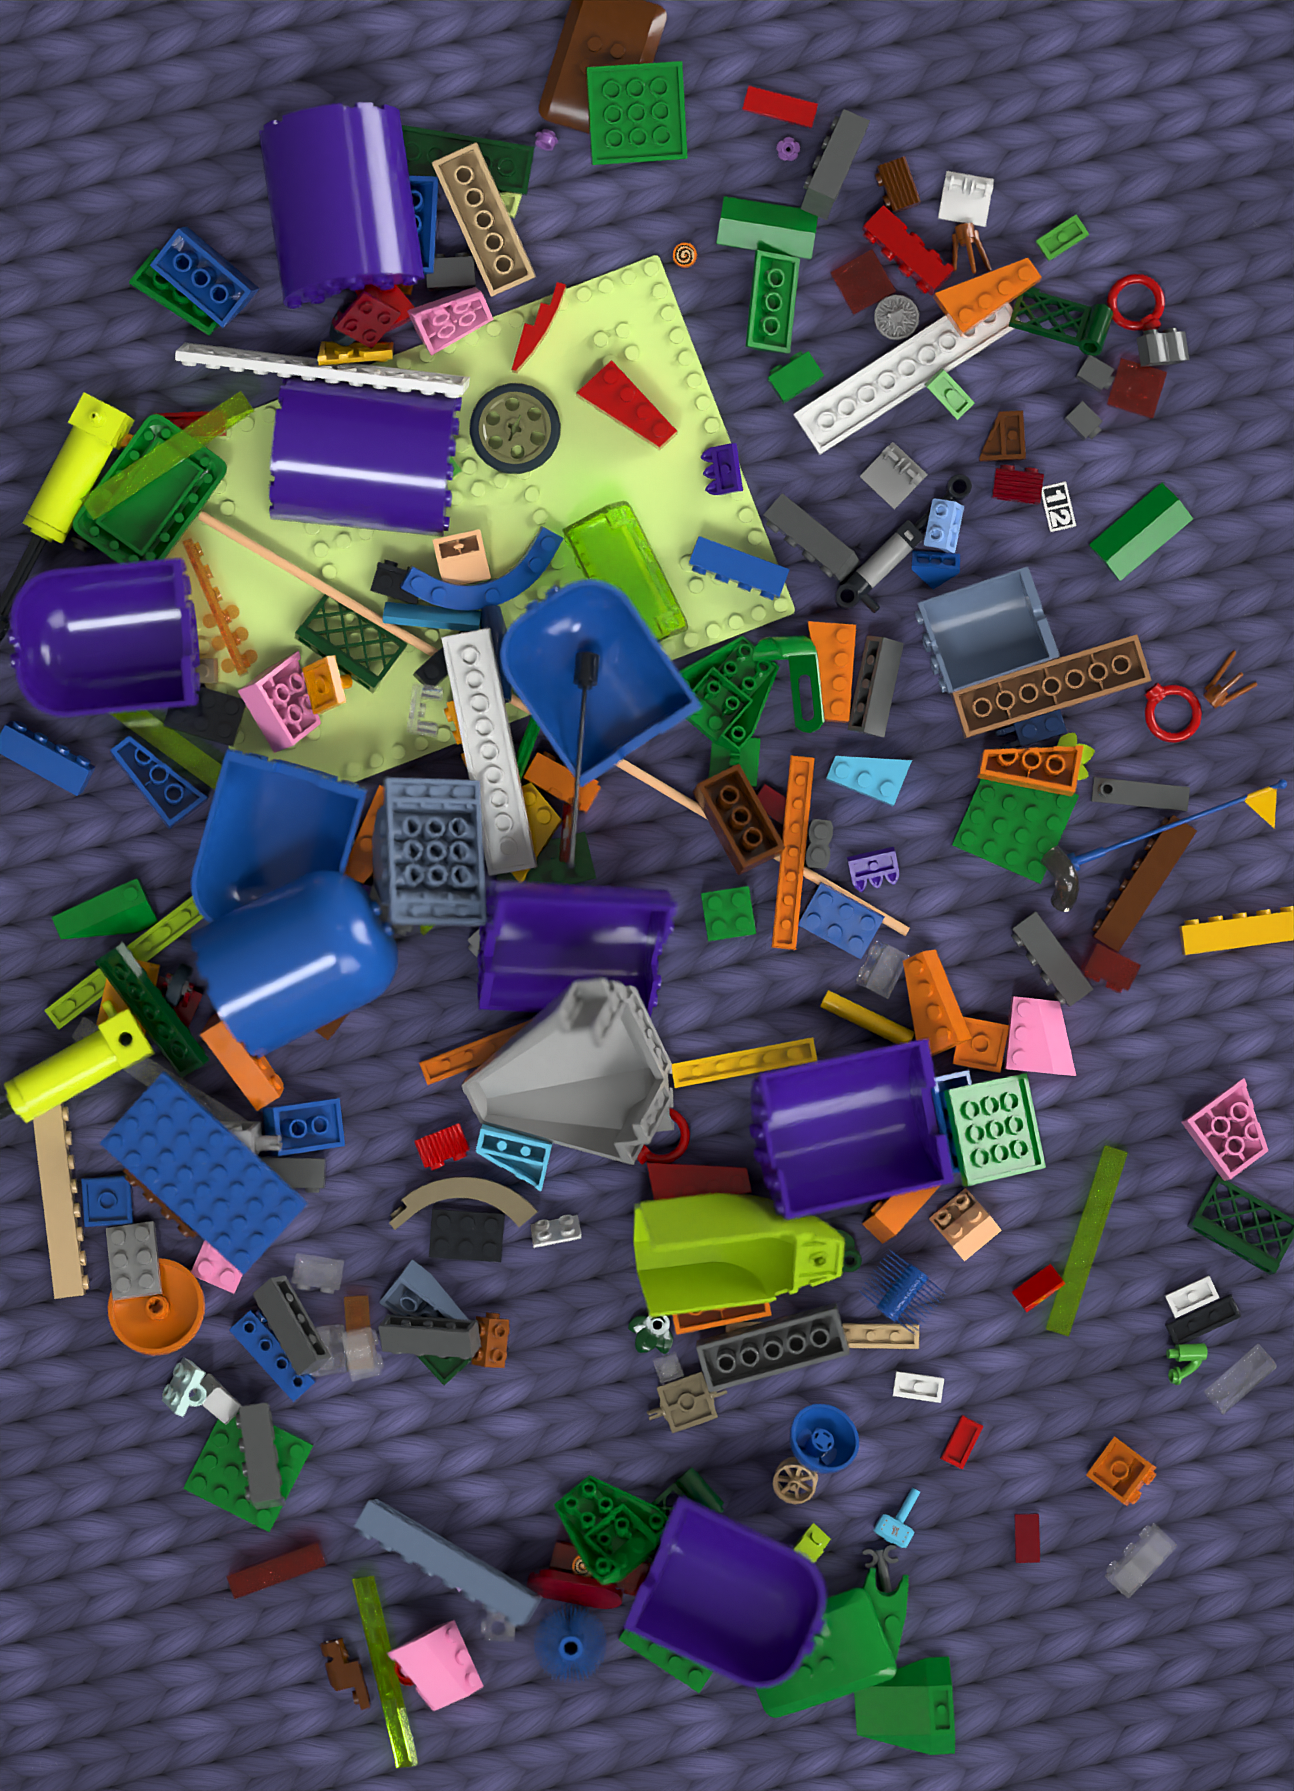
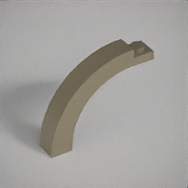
(476, 1188)

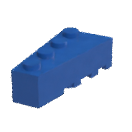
(160, 786)

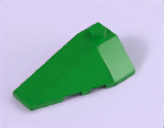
(111, 913)

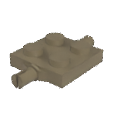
(686, 1402)

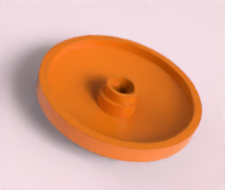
(164, 1320)

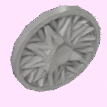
(896, 317)

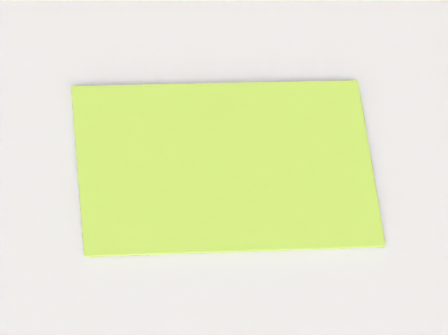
(597, 462)

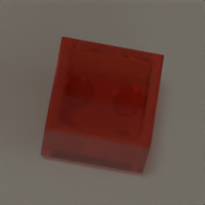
(1110, 967)

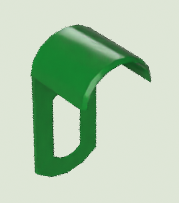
(802, 661)

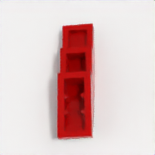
(534, 334)

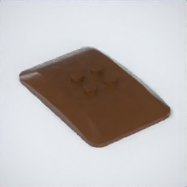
(597, 36)

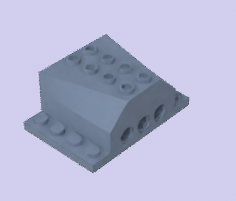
(430, 852)

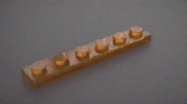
(221, 616)

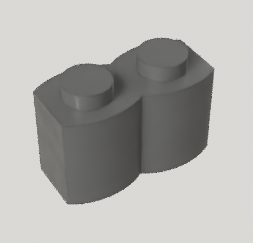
(1162, 348)
(819, 837)

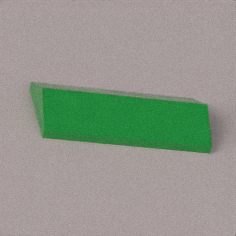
(767, 228)
(162, 291)
(772, 302)
(1141, 531)

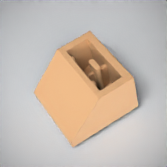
(462, 558)
(965, 1224)

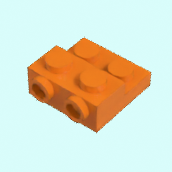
(1122, 1472)

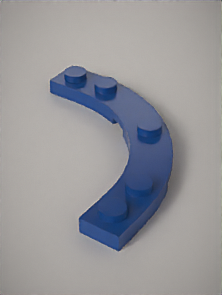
(491, 592)

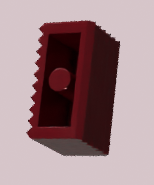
(1017, 485)

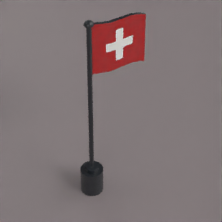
(585, 677)

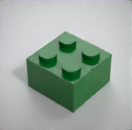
(728, 913)

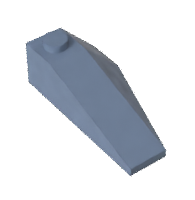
(419, 1295)

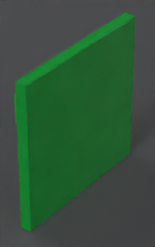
(725, 758)

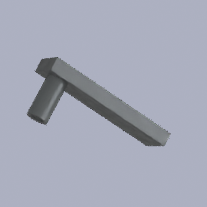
(1140, 794)

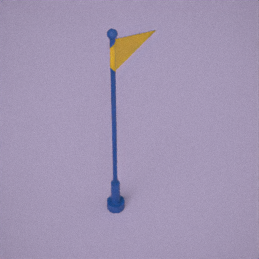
(1261, 801)

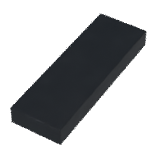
(1203, 1320)

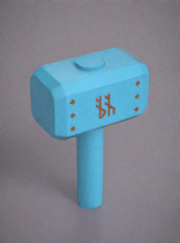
(893, 1529)

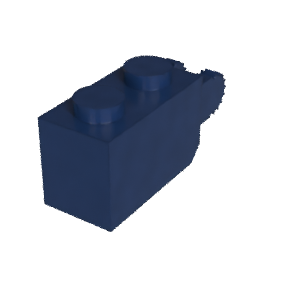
(1034, 729)

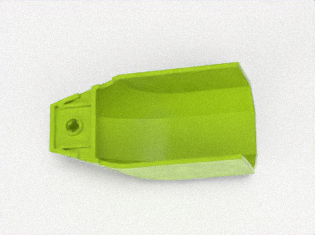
(727, 1252)

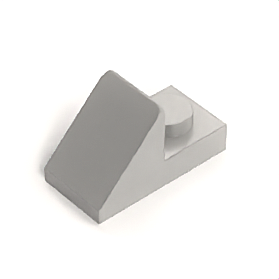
(218, 1399)

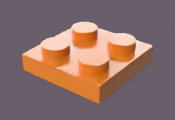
(985, 1048)

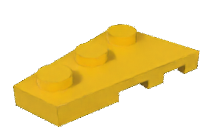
(334, 353)

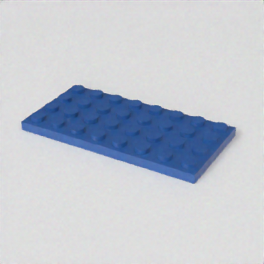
(203, 1173)

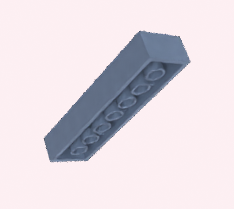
(447, 1561)

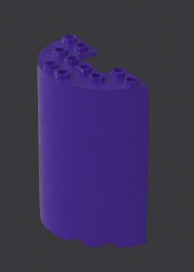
(340, 201)
(363, 456)
(557, 934)
(849, 1130)

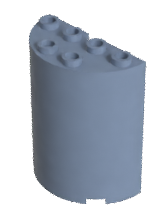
(985, 631)

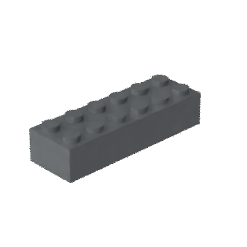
(772, 1347)

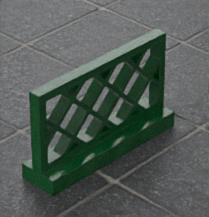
(344, 661)
(1235, 1244)

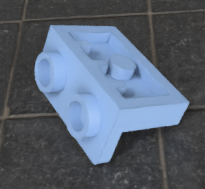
(944, 525)

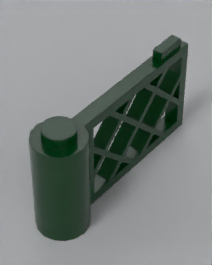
(1090, 332)
(694, 1488)

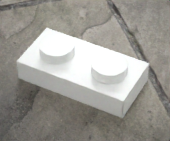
(1191, 1296)
(918, 1386)

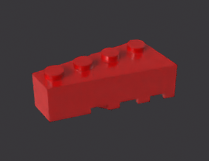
(692, 1180)

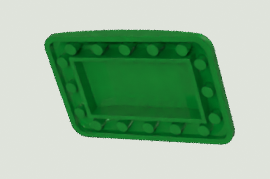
(159, 513)
(846, 1658)

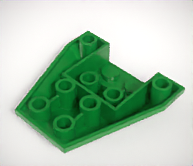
(730, 692)
(610, 1528)
(911, 1708)

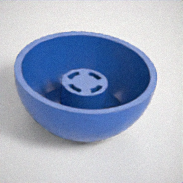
(823, 1439)

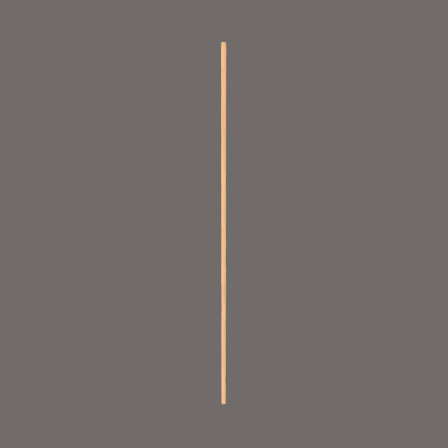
(516, 701)

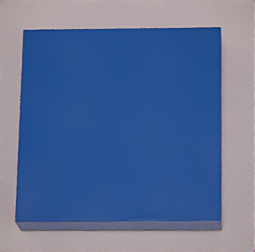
(107, 1201)

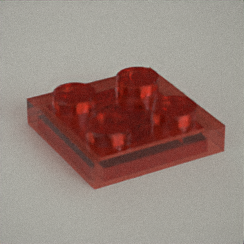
(862, 282)
(1136, 388)

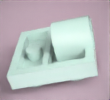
(185, 1378)

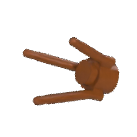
(966, 236)
(1216, 694)

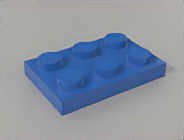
(841, 920)

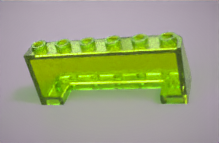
(615, 550)

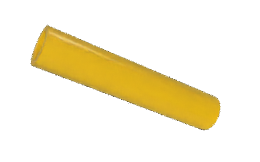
(866, 1019)

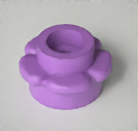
(546, 139)
(788, 155)

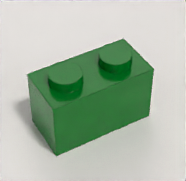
(795, 376)

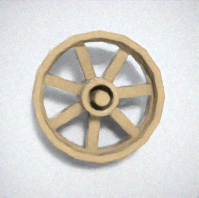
(794, 1481)

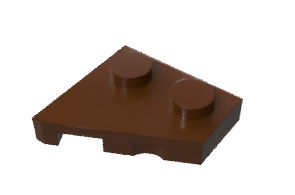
(1005, 438)

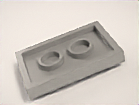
(133, 1261)

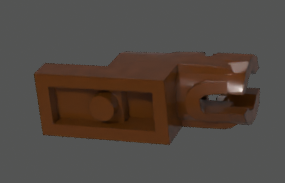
(345, 1672)

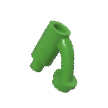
(1186, 1352)

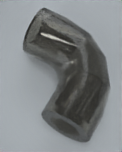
(1065, 879)

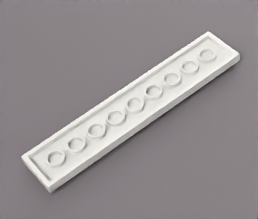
(895, 378)
(489, 750)

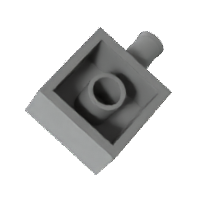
(250, 1134)

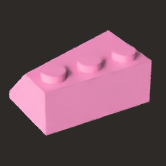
(450, 318)
(281, 703)
(1037, 1038)
(1228, 1131)
(439, 1665)

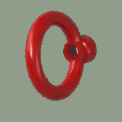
(1147, 323)
(1158, 693)
(646, 1155)

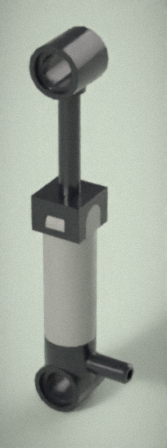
(891, 553)

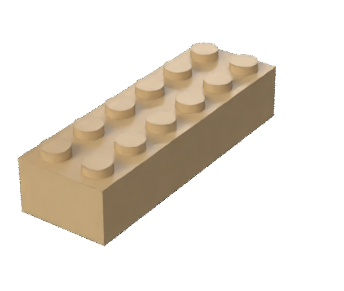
(484, 219)

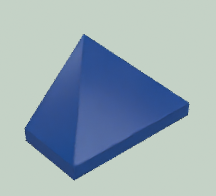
(935, 567)

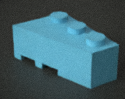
(870, 776)
(516, 1153)

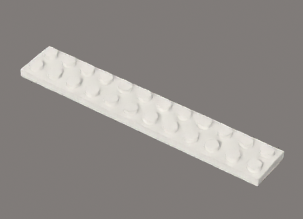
(308, 369)

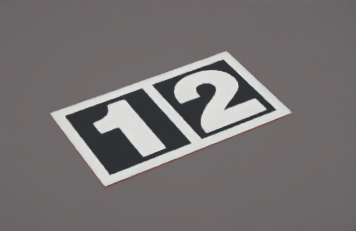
(1058, 507)

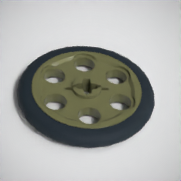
(501, 458)

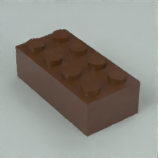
(738, 819)

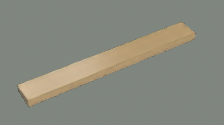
(868, 1334)

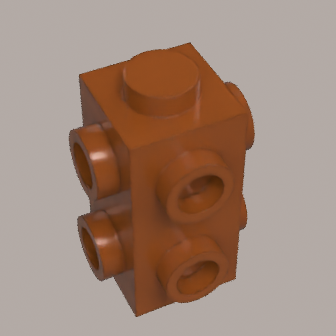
(493, 1340)

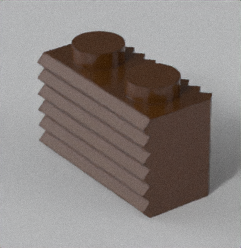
(897, 185)

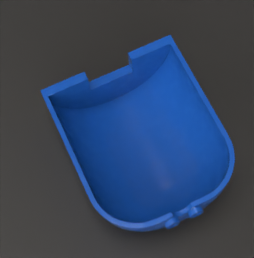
(636, 685)
(270, 829)
(296, 959)

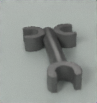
(880, 1557)

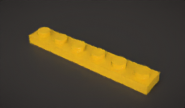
(744, 1062)

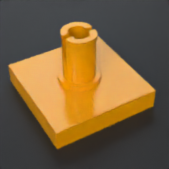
(325, 684)

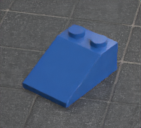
(305, 1126)

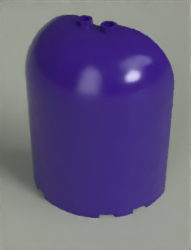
(106, 639)
(730, 1598)

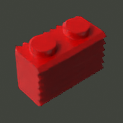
(442, 1146)

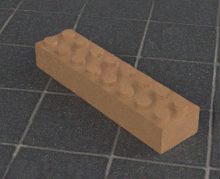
(1051, 686)

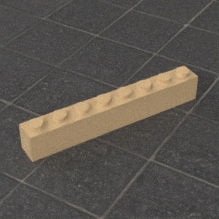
(59, 1203)

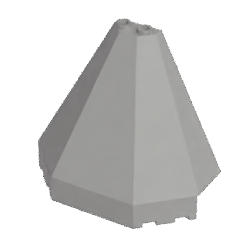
(580, 1075)

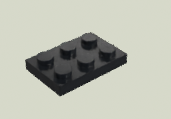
(212, 718)
(466, 1235)

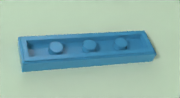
(431, 617)

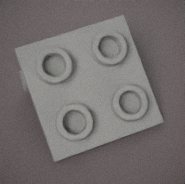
(893, 475)

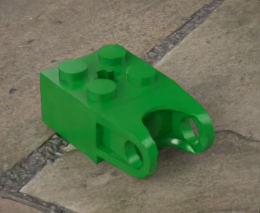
(889, 1608)

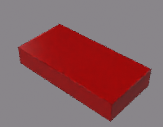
(1038, 1288)
(961, 1442)

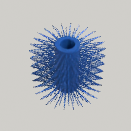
(902, 1292)
(564, 1634)

